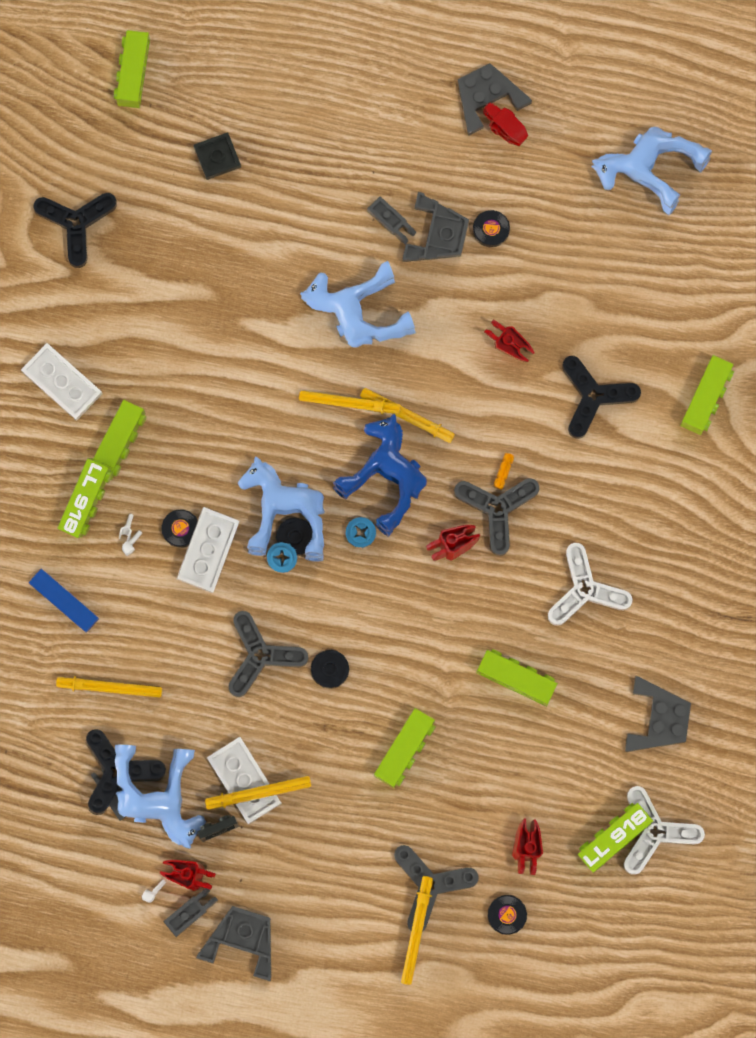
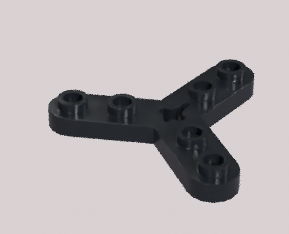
(87, 216)
(588, 407)
(105, 755)

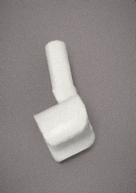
(126, 529)
(127, 547)
(149, 896)

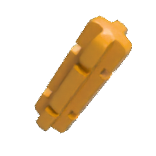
(503, 471)

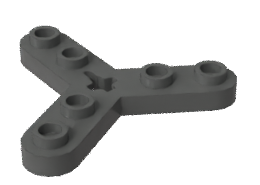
(498, 521)
(252, 667)
(444, 881)

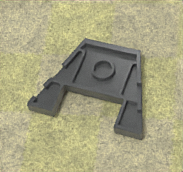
(483, 87)
(445, 233)
(667, 719)
(244, 932)

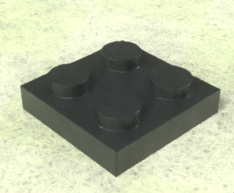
(217, 156)
(224, 825)

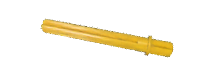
(376, 406)
(413, 418)
(111, 687)
(257, 793)
(418, 923)

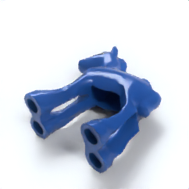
(391, 466)

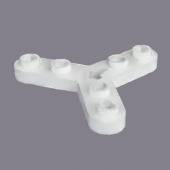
(575, 599)
(647, 844)

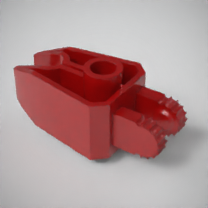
(505, 124)
(509, 341)
(454, 542)
(527, 846)
(188, 874)

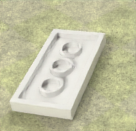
(61, 381)
(207, 550)
(240, 772)

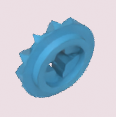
(361, 523)
(276, 563)

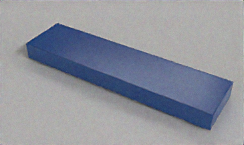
(63, 600)

